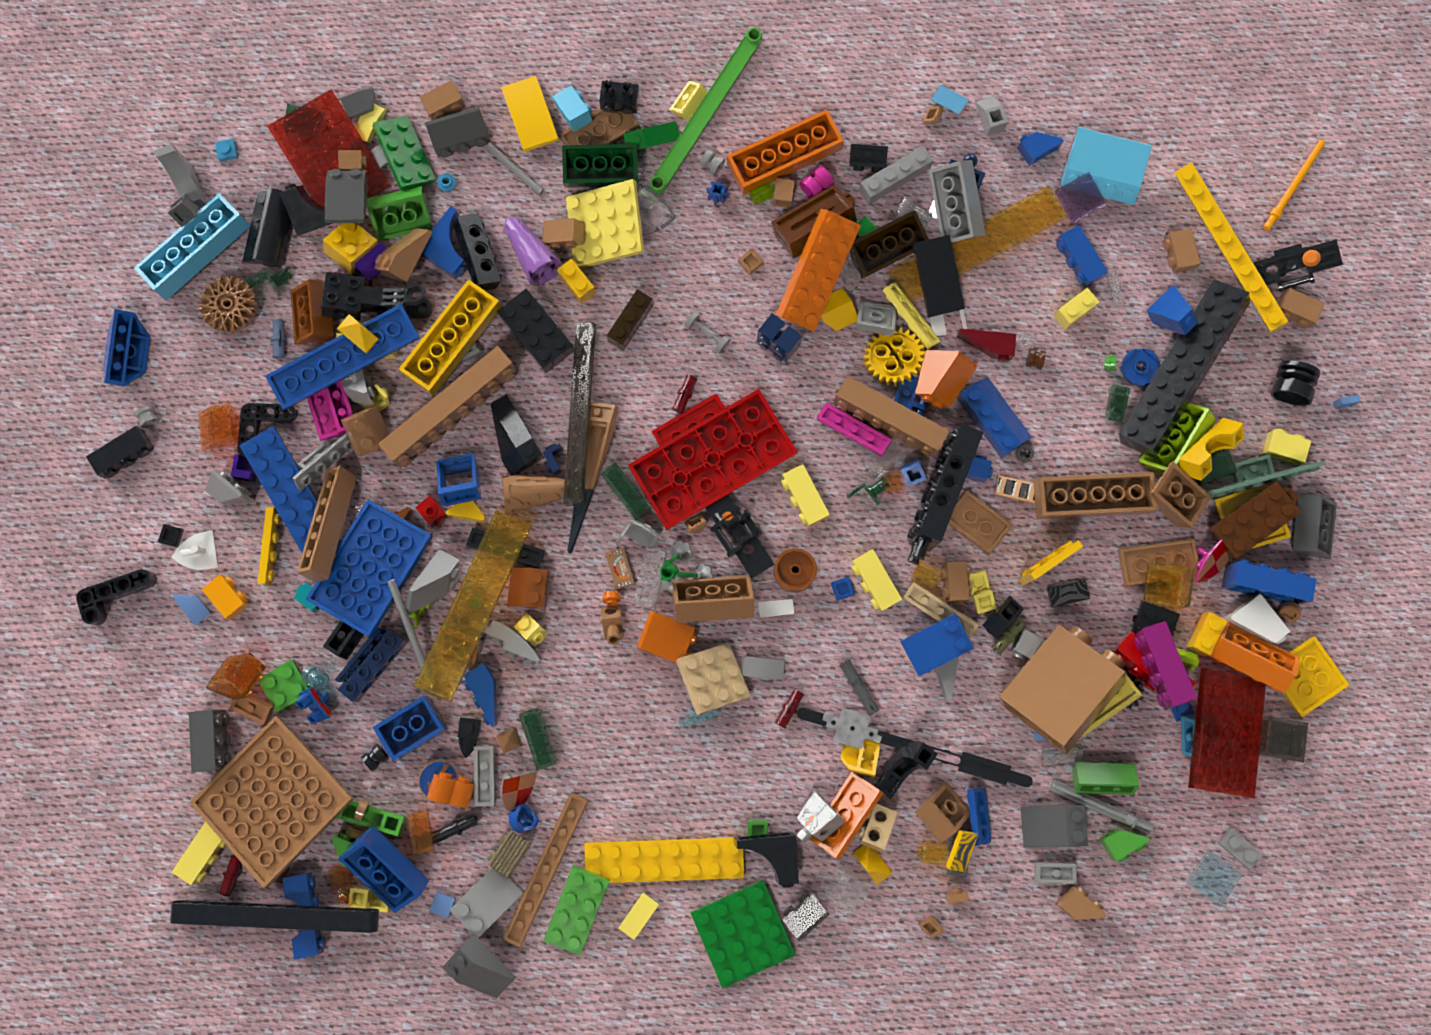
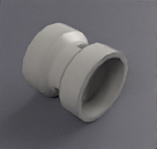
(712, 162)

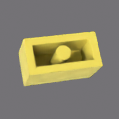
(1076, 308)
(1286, 446)

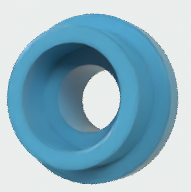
(446, 187)

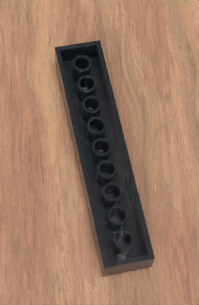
(1184, 369)

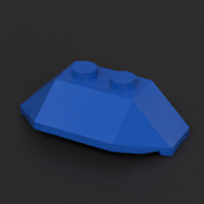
(125, 349)

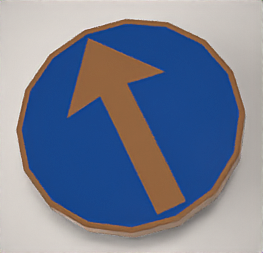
(434, 767)

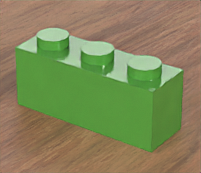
(1105, 778)

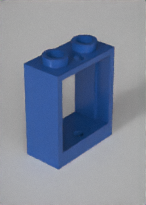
(462, 492)

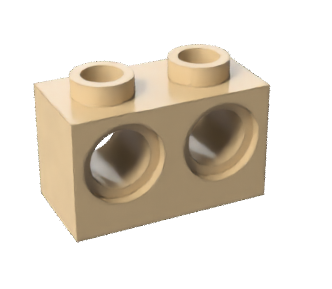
(881, 829)

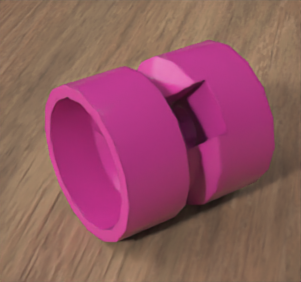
(817, 182)

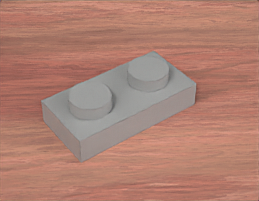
(1240, 848)
(1055, 873)

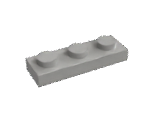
(484, 776)

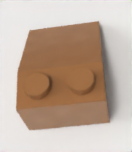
(403, 255)
(1179, 497)

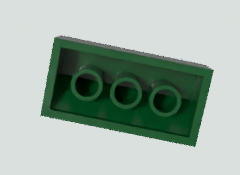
(599, 164)

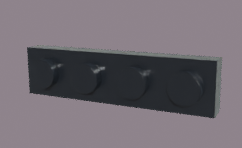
(528, 556)

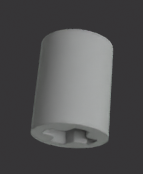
(380, 158)

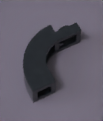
(905, 761)

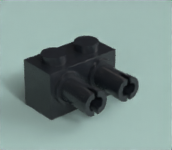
(619, 97)

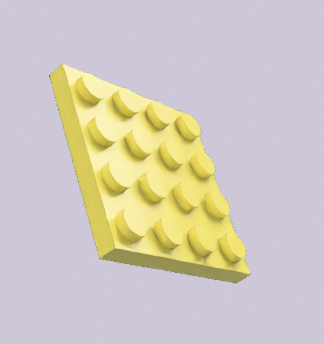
(610, 223)

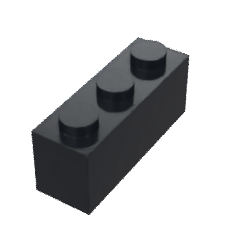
(120, 452)

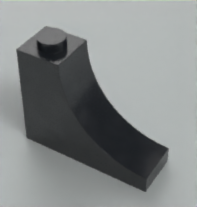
(303, 210)
(779, 850)

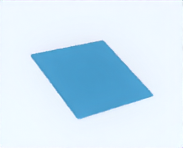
(949, 99)

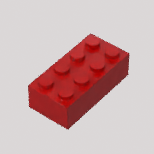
(1132, 657)

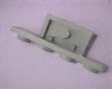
(320, 460)

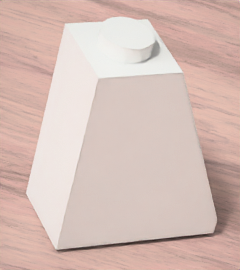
(1259, 619)

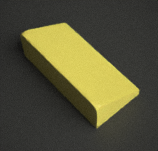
(689, 100)

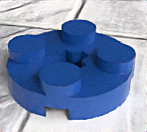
(1129, 368)

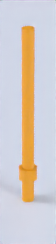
(1276, 213)

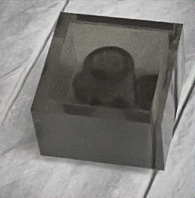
(1283, 739)

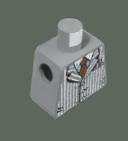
(818, 819)

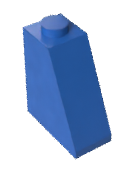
(1172, 312)

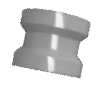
(146, 416)

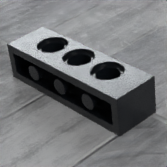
(472, 224)
(343, 640)

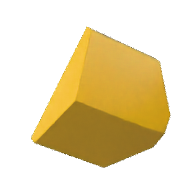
(839, 311)
(861, 760)

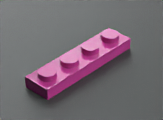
(854, 429)

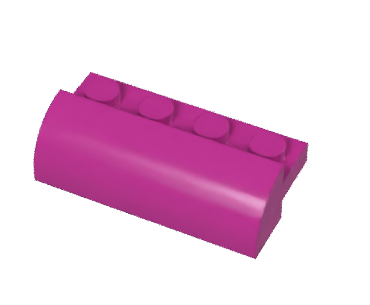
(328, 409)

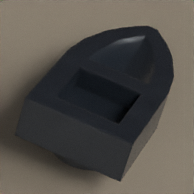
(468, 735)

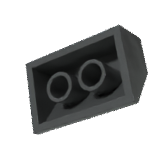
(458, 132)
(1314, 526)

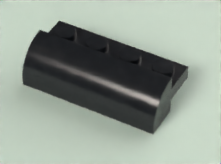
(268, 230)

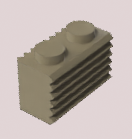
(509, 853)

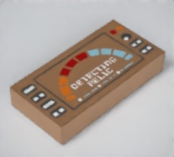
(620, 568)

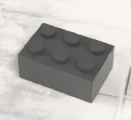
(209, 740)

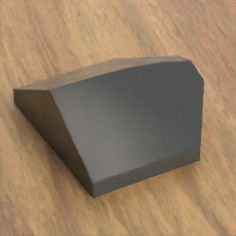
(358, 102)

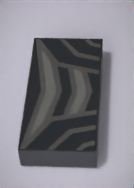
(1068, 593)

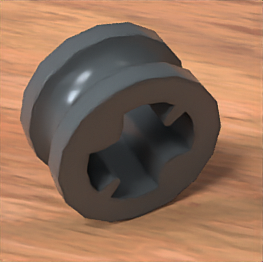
(1026, 448)

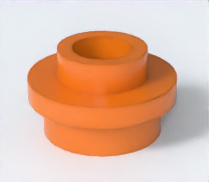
(611, 598)

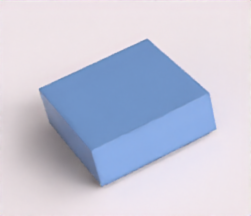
(1346, 402)
(442, 904)

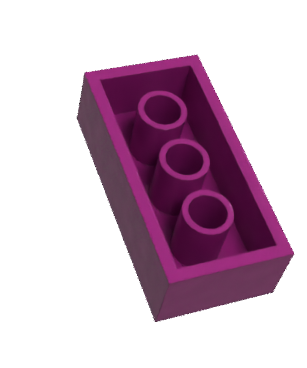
(1164, 666)

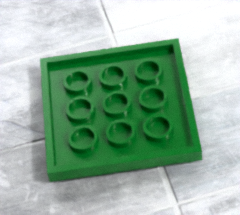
(742, 934)

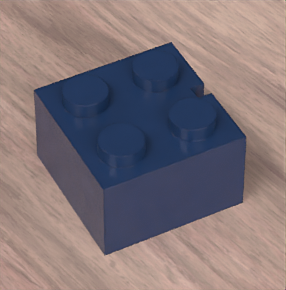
(780, 343)

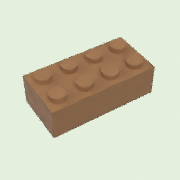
(713, 599)

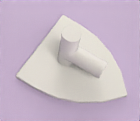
(197, 552)

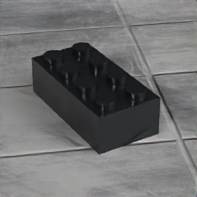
(535, 330)

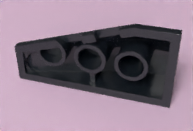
(514, 440)

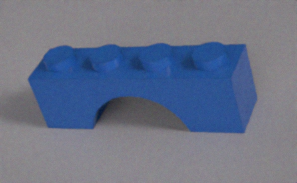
(301, 890)

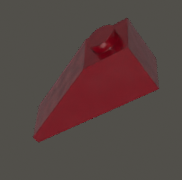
(993, 344)

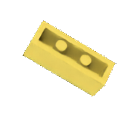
(804, 496)
(875, 581)
(199, 856)

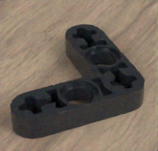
(254, 419)

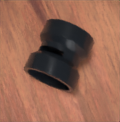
(375, 757)

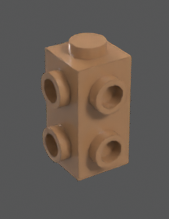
(956, 583)

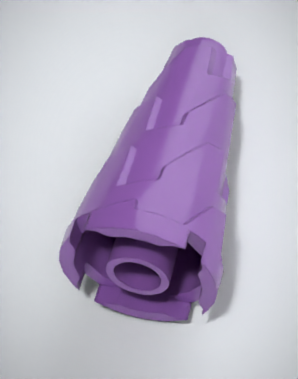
(533, 255)

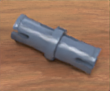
(278, 339)

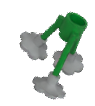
(670, 572)

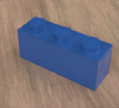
(1081, 256)

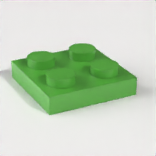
(283, 685)

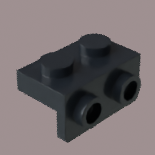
(868, 157)

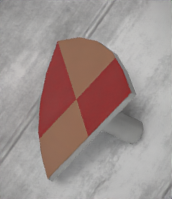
(516, 789)

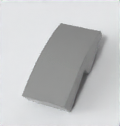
(763, 667)

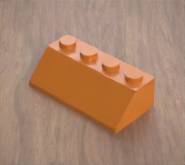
(1256, 658)

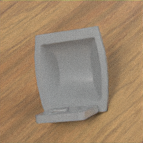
(640, 533)

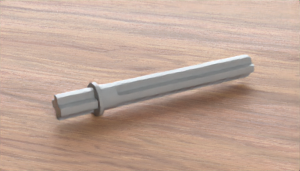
(1106, 809)

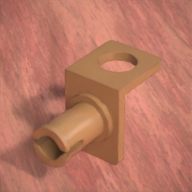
(612, 624)

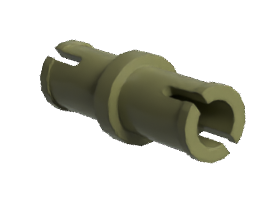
(1008, 636)

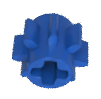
(719, 187)

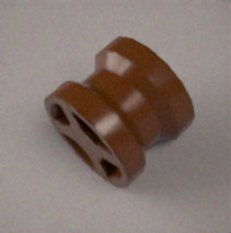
(1035, 358)

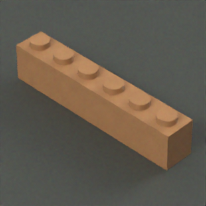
(327, 524)

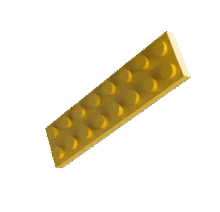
(665, 860)

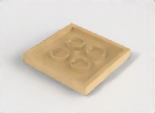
(713, 678)

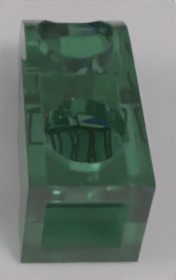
(1117, 403)

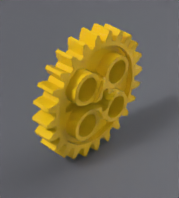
(879, 365)

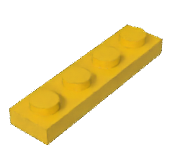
(268, 553)

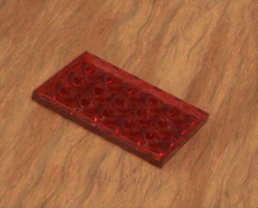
(312, 141)
(1227, 733)

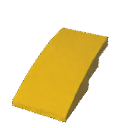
(530, 114)

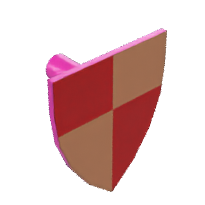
(1212, 561)

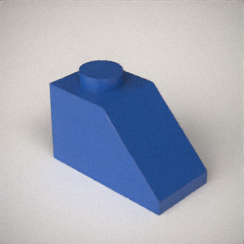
(1038, 146)

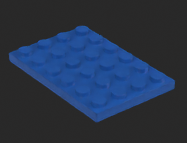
(370, 554)

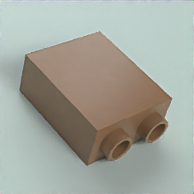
(1064, 687)

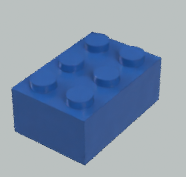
(410, 728)

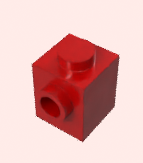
(431, 512)

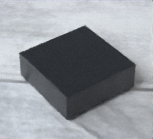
(170, 535)

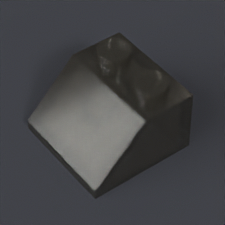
(804, 915)

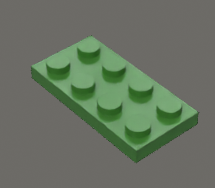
(576, 910)

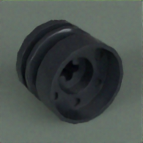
(1295, 383)

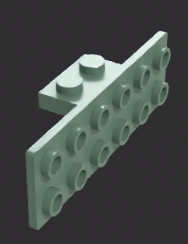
(1260, 471)

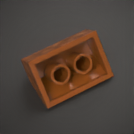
(308, 322)

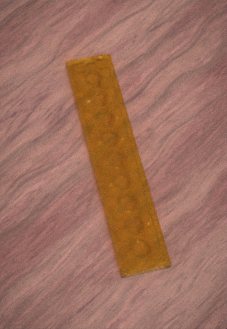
(1002, 233)
(473, 606)

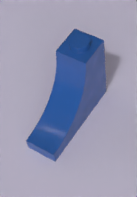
(440, 246)

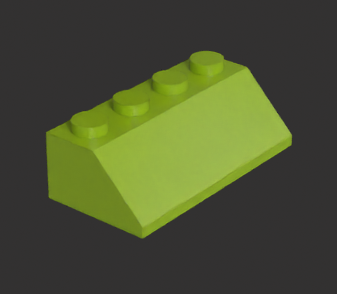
(1187, 432)

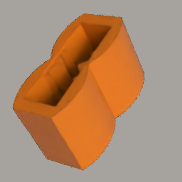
(450, 790)

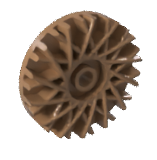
(218, 297)

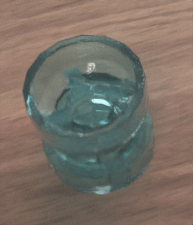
(315, 678)

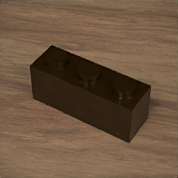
(630, 319)

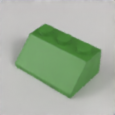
(399, 212)

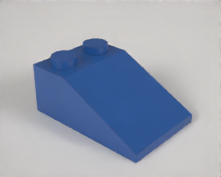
(937, 644)

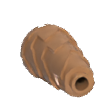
(529, 492)

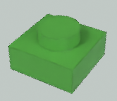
(757, 827)

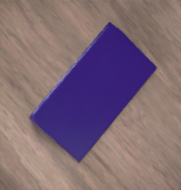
(366, 264)

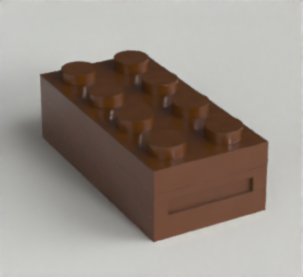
(796, 225)
(1256, 519)

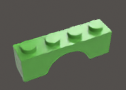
(380, 819)

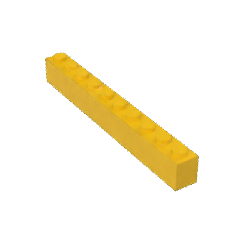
(1231, 248)

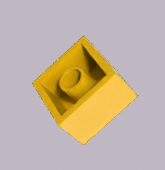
(348, 245)

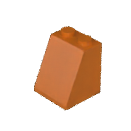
(943, 377)
(666, 637)

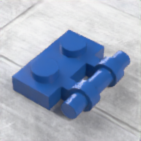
(906, 394)

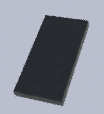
(938, 276)

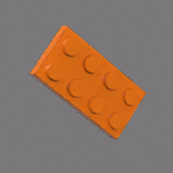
(854, 804)

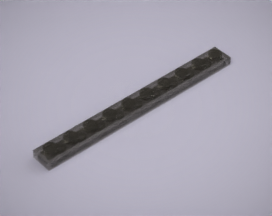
(579, 414)

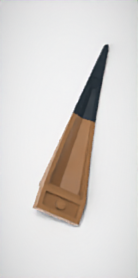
(599, 438)

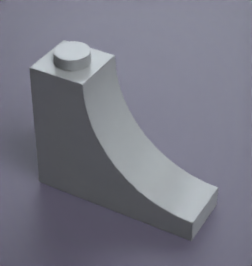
(181, 174)

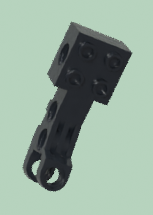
(349, 295)

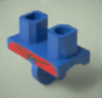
(317, 704)

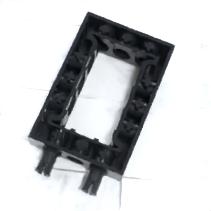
(936, 512)

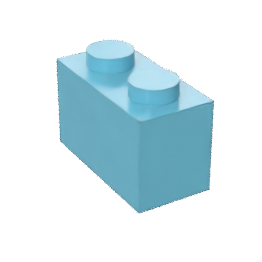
(572, 108)

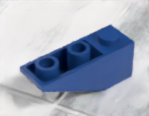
(484, 689)

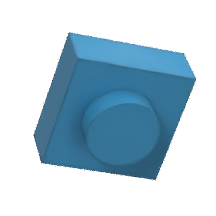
(226, 150)

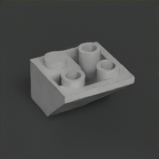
(227, 490)

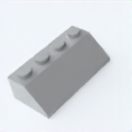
(957, 201)

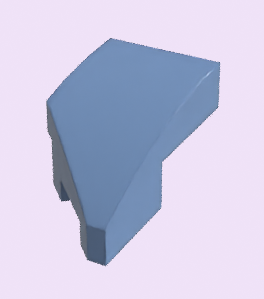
(192, 607)

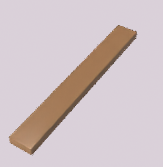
(545, 869)

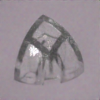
(654, 211)

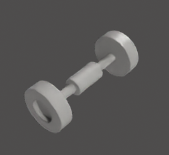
(693, 318)

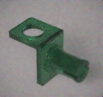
(274, 280)
(873, 490)

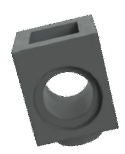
(183, 210)

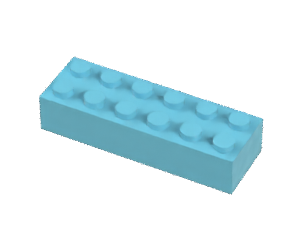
(192, 247)

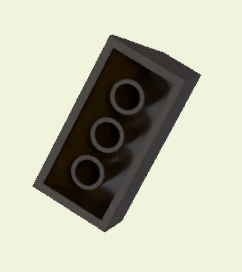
(887, 244)

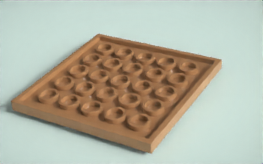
(271, 801)

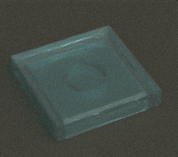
(1214, 878)

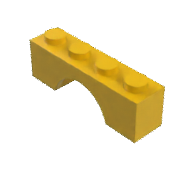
(1223, 435)

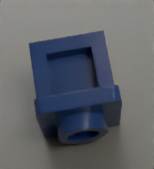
(551, 464)

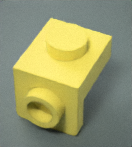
(381, 398)
(531, 630)

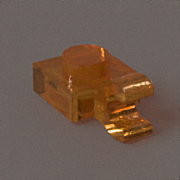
(340, 880)

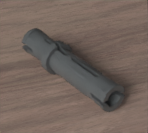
(859, 687)

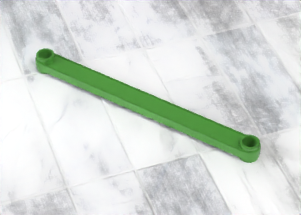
(706, 110)

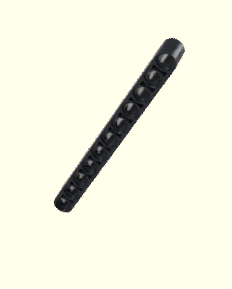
(275, 916)

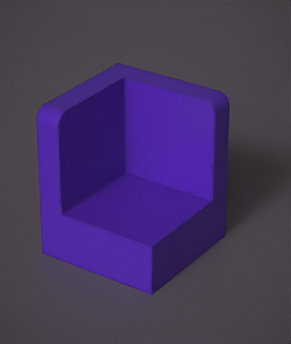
(242, 469)

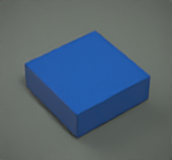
(842, 588)

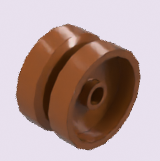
(783, 570)

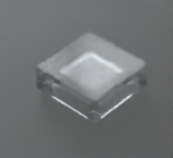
(332, 666)

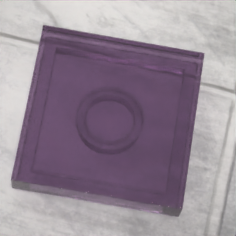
(1080, 197)

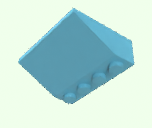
(1112, 161)

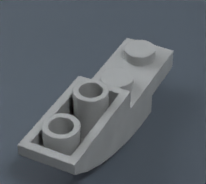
(513, 643)

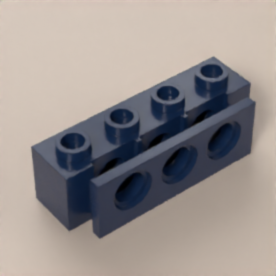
(372, 666)

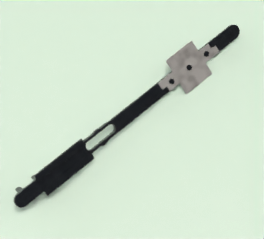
(853, 729)

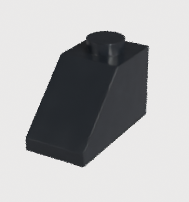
(1002, 617)

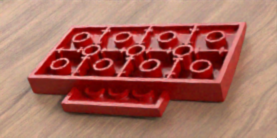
(710, 455)

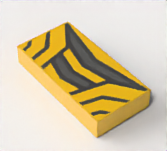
(961, 851)

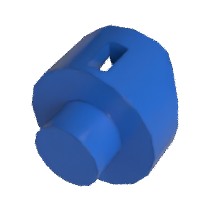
(522, 818)

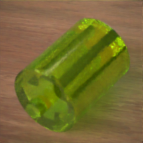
(761, 194)

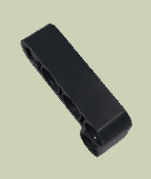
(117, 591)

